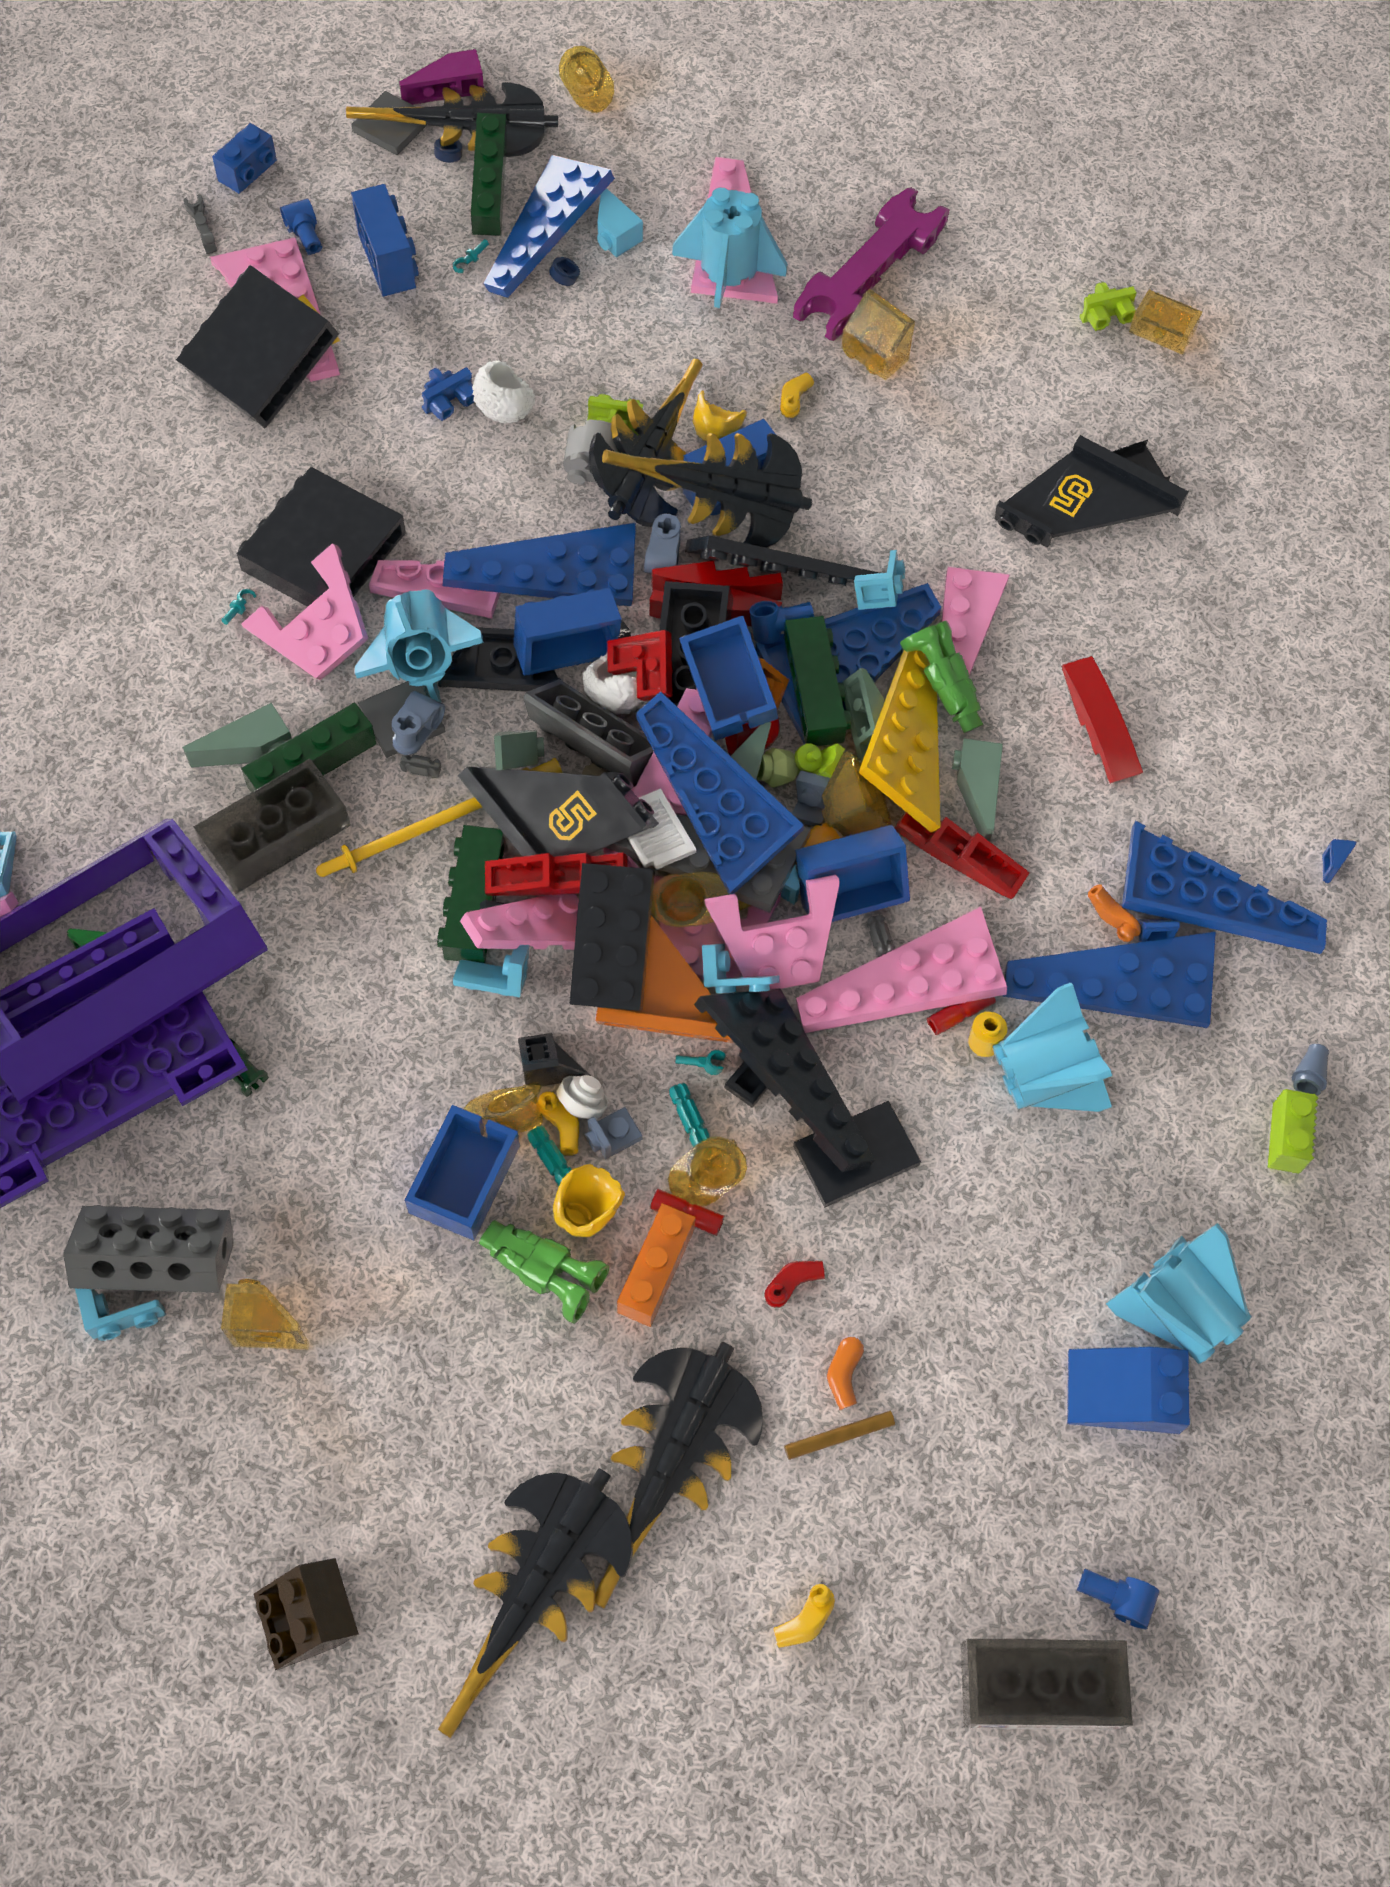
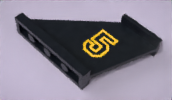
(1085, 493)
(559, 810)

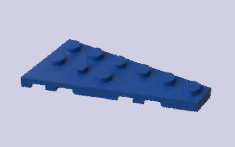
(552, 209)
(550, 565)
(726, 805)
(1204, 893)
(1142, 979)

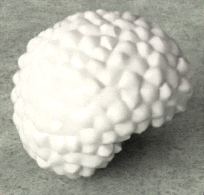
(502, 393)
(611, 691)

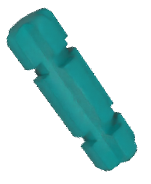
(688, 1113)
(549, 1153)

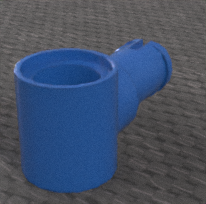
(302, 221)
(769, 619)
(1129, 1599)

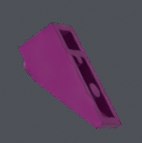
(452, 71)

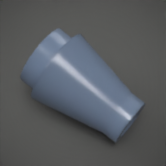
(1312, 1071)

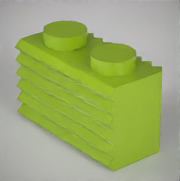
(1292, 1131)

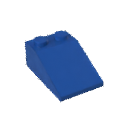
(1129, 1388)

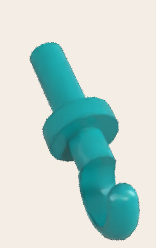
(472, 255)
(237, 606)

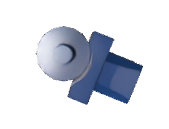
(444, 388)

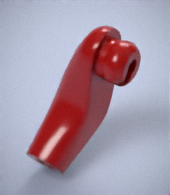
(790, 1278)

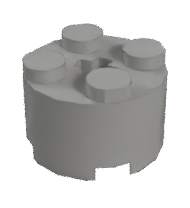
(577, 449)

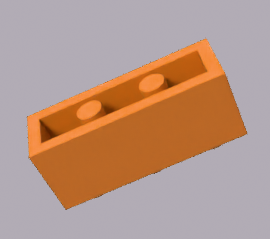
(656, 1265)

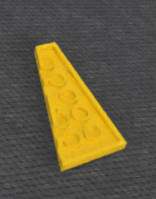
(904, 744)

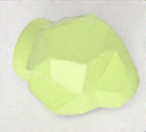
(778, 767)

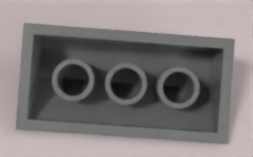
(589, 729)

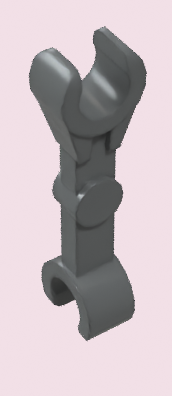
(197, 212)

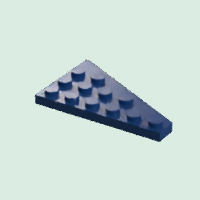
(862, 640)

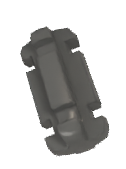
(420, 765)
(880, 935)

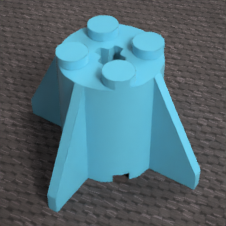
(730, 240)
(417, 641)
(1052, 1060)
(1190, 1296)

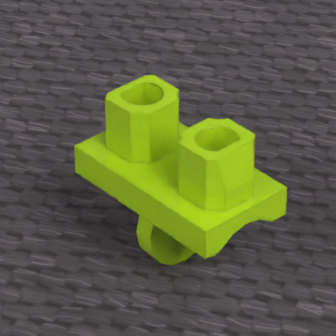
(1108, 303)
(605, 407)
(822, 763)

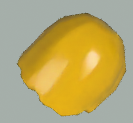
(715, 420)
(587, 1200)

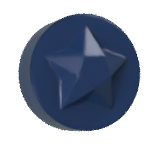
(449, 153)
(564, 271)

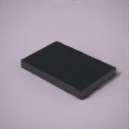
(886, 1141)

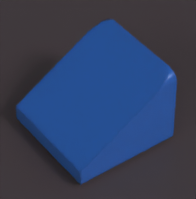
(1335, 856)
(1157, 929)

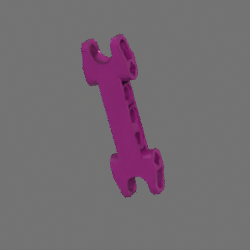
(897, 233)

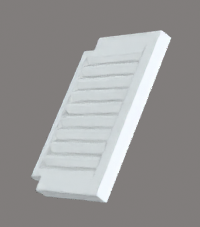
(667, 840)

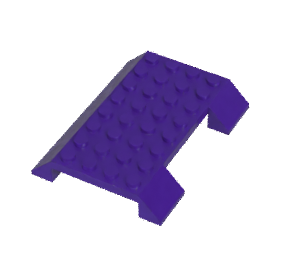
(175, 1054)

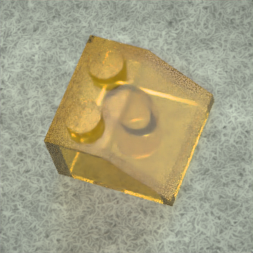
(878, 335)
(852, 801)
(258, 1320)

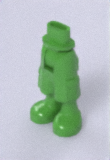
(947, 673)
(538, 1263)

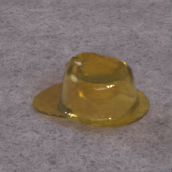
(581, 69)
(680, 898)
(510, 1107)
(707, 1171)

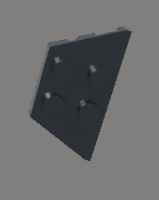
(492, 665)

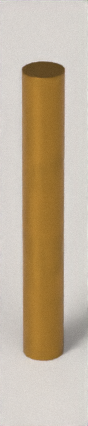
(839, 1435)

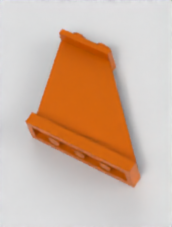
(668, 996)

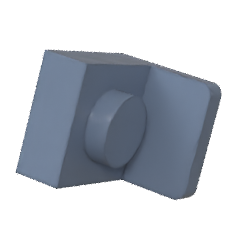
(809, 797)
(613, 1133)

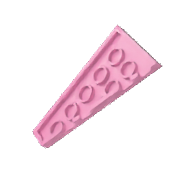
(733, 176)
(283, 265)
(927, 973)

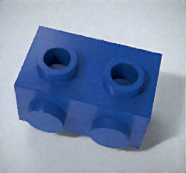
(244, 158)

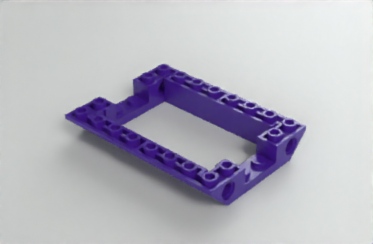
(147, 991)

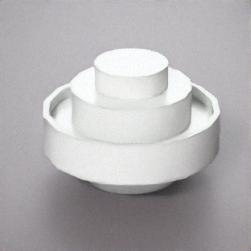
(582, 1096)

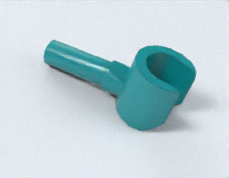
(704, 1062)

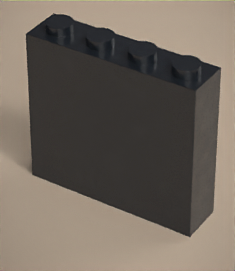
(257, 346)
(307, 523)

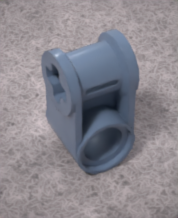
(663, 544)
(416, 722)

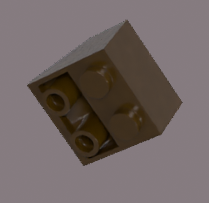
(305, 1613)

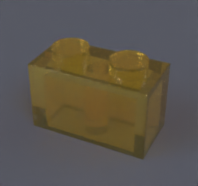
(1165, 321)

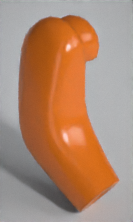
(1114, 914)
(841, 1371)

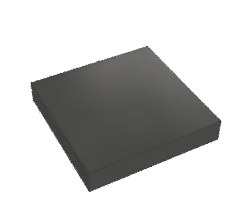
(387, 134)
(383, 707)

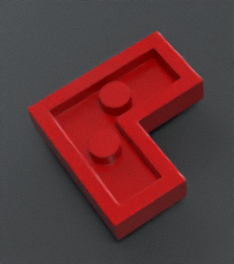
(649, 656)

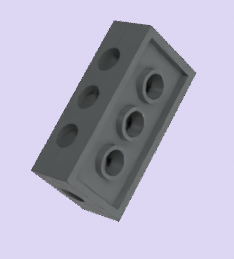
(149, 1249)

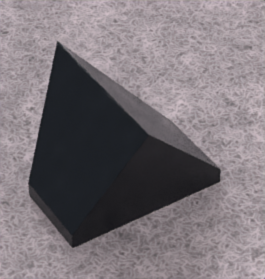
(546, 1061)

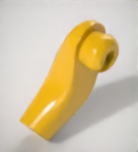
(791, 394)
(565, 1122)
(810, 1621)

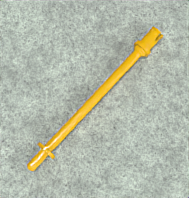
(350, 858)

